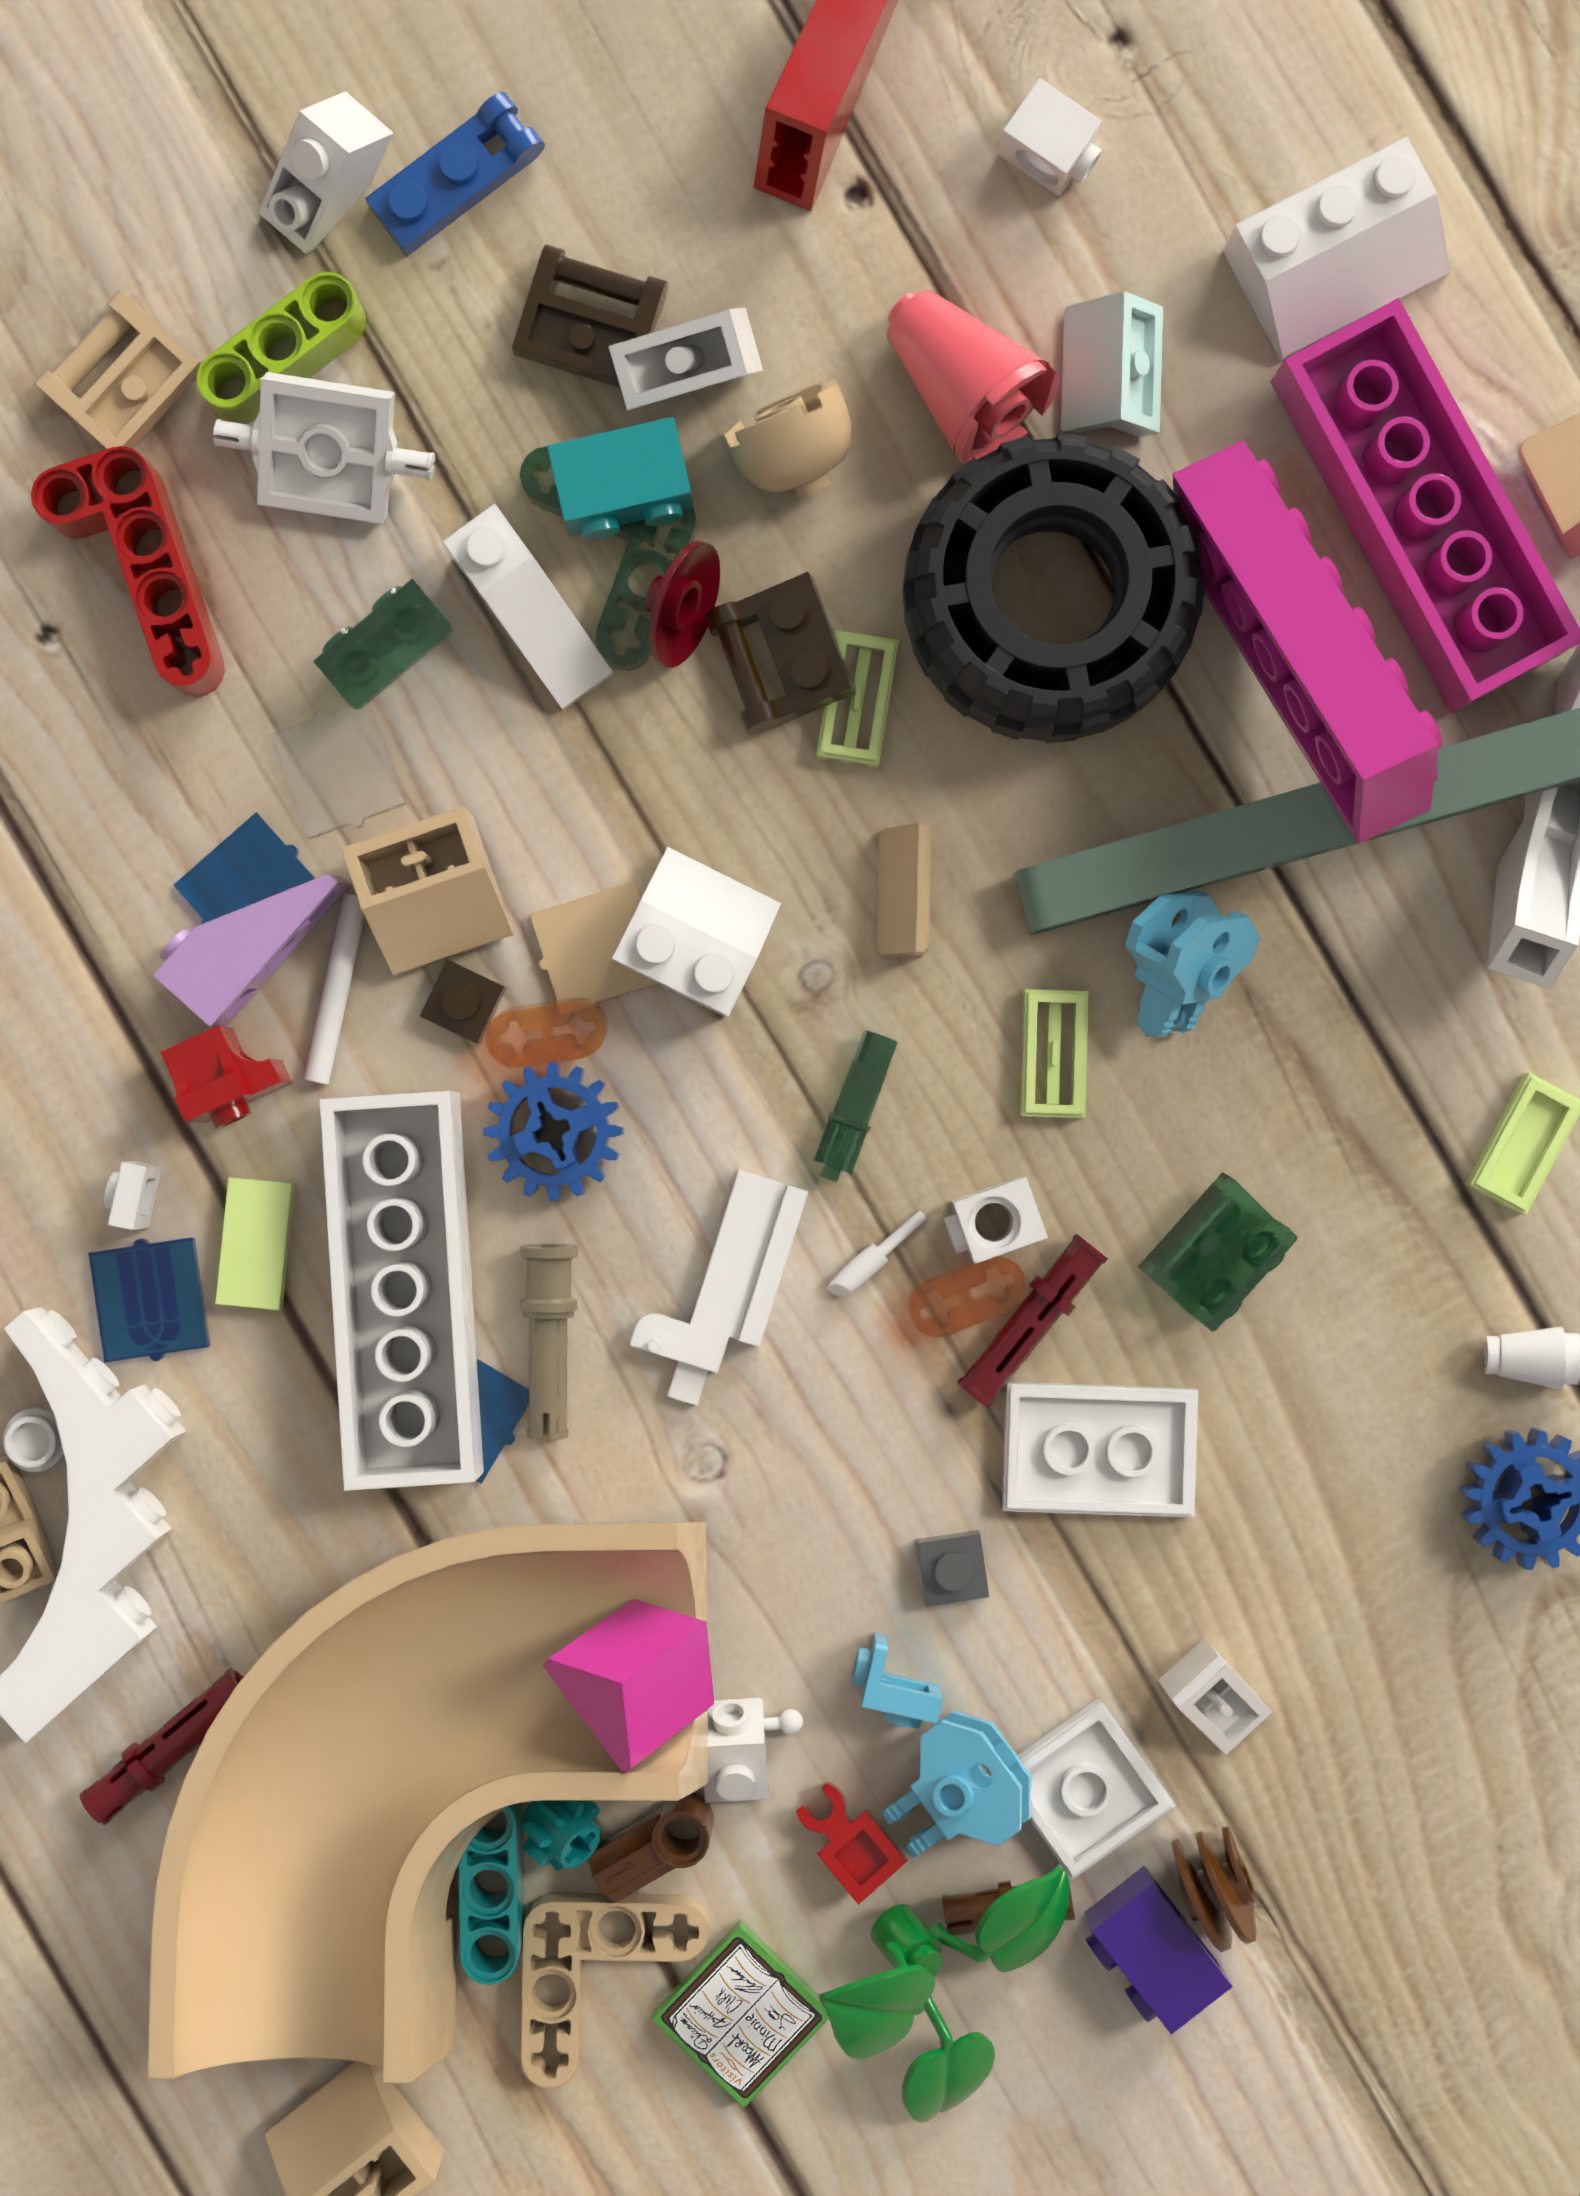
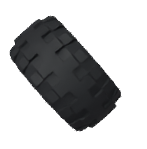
(1033, 685)

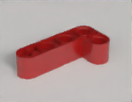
(146, 576)

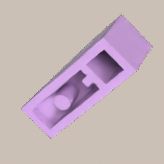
(233, 956)

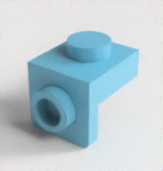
(902, 1699)

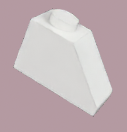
(686, 358)

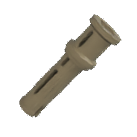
(548, 1307)

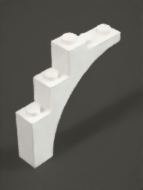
(1540, 875)
(109, 1524)

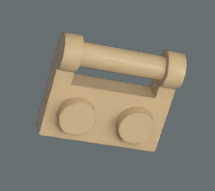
(135, 386)

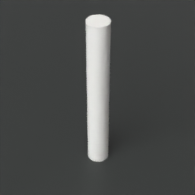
(335, 990)

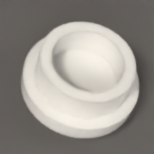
(33, 1440)

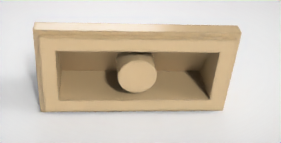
(903, 890)

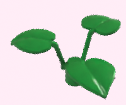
(881, 2008)

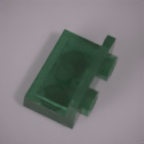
(383, 645)
(1218, 1252)

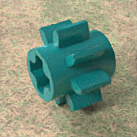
(561, 1832)

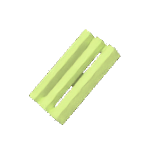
(849, 752)
(1051, 1108)

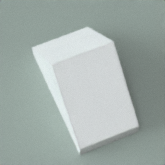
(1214, 1696)

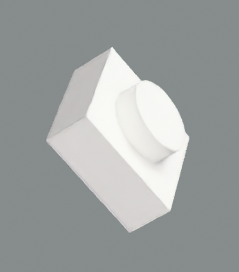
(132, 1194)

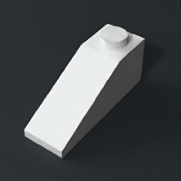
(528, 606)

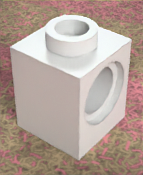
(1051, 138)
(1024, 1220)

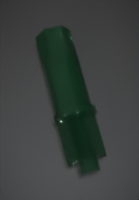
(855, 1106)

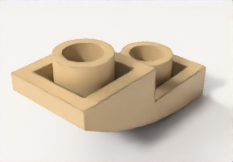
(24, 1547)

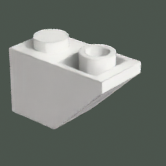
(324, 169)

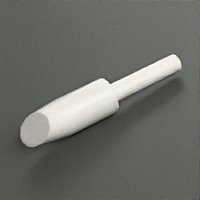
(872, 1259)

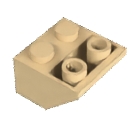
(428, 890)
(354, 2140)

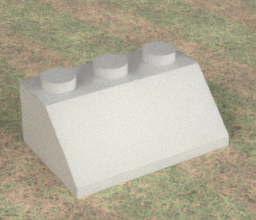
(1340, 248)

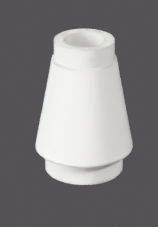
(1535, 1357)

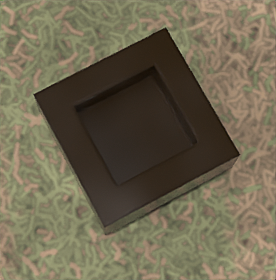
(463, 1001)

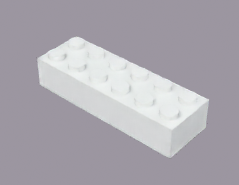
(401, 1290)

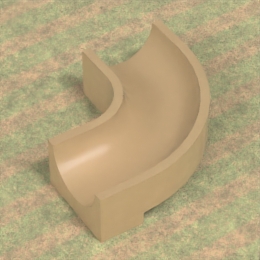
(358, 1770)

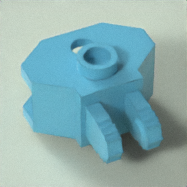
(1186, 960)
(960, 1790)

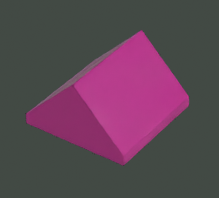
(637, 1678)

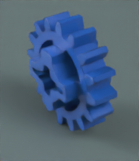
(527, 1142)
(1505, 1503)

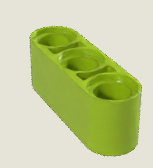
(293, 318)

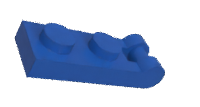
(454, 174)

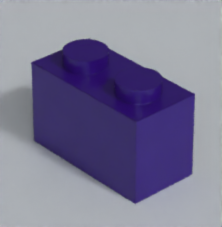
(1156, 1950)

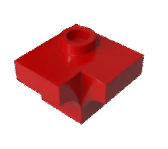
(218, 1078)

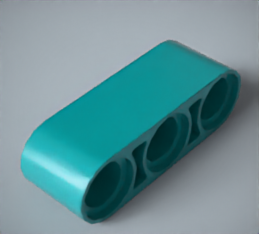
(490, 1912)

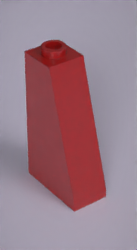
(818, 96)

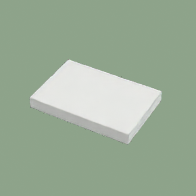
(1099, 1449)

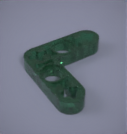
(636, 533)

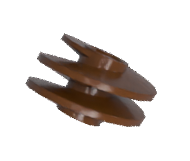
(1219, 1892)

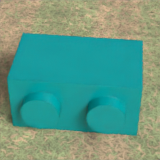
(621, 479)

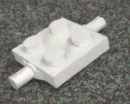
(324, 448)

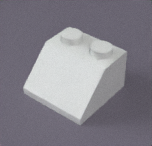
(696, 932)

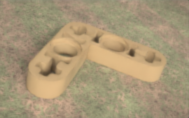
(586, 1942)

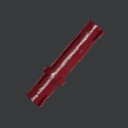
(1032, 1320)
(146, 1764)

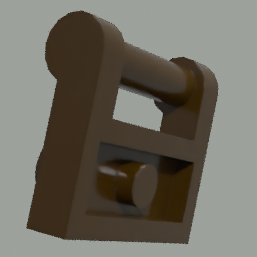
(578, 334)
(800, 647)

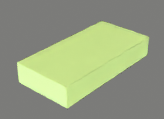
(1524, 1143)
(255, 1243)

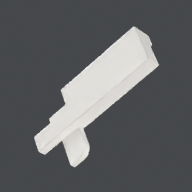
(736, 1286)

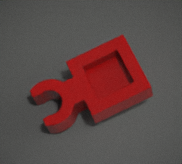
(858, 1850)

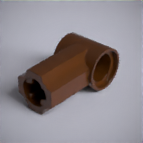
(649, 1848)

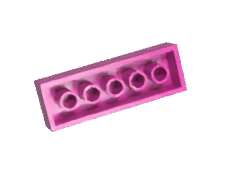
(1425, 506)
(1309, 644)

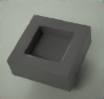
(952, 1568)

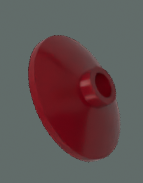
(681, 601)

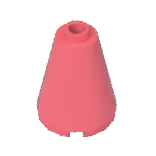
(968, 373)

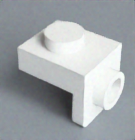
(736, 1751)

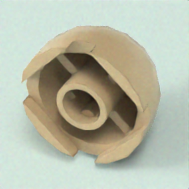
(793, 441)

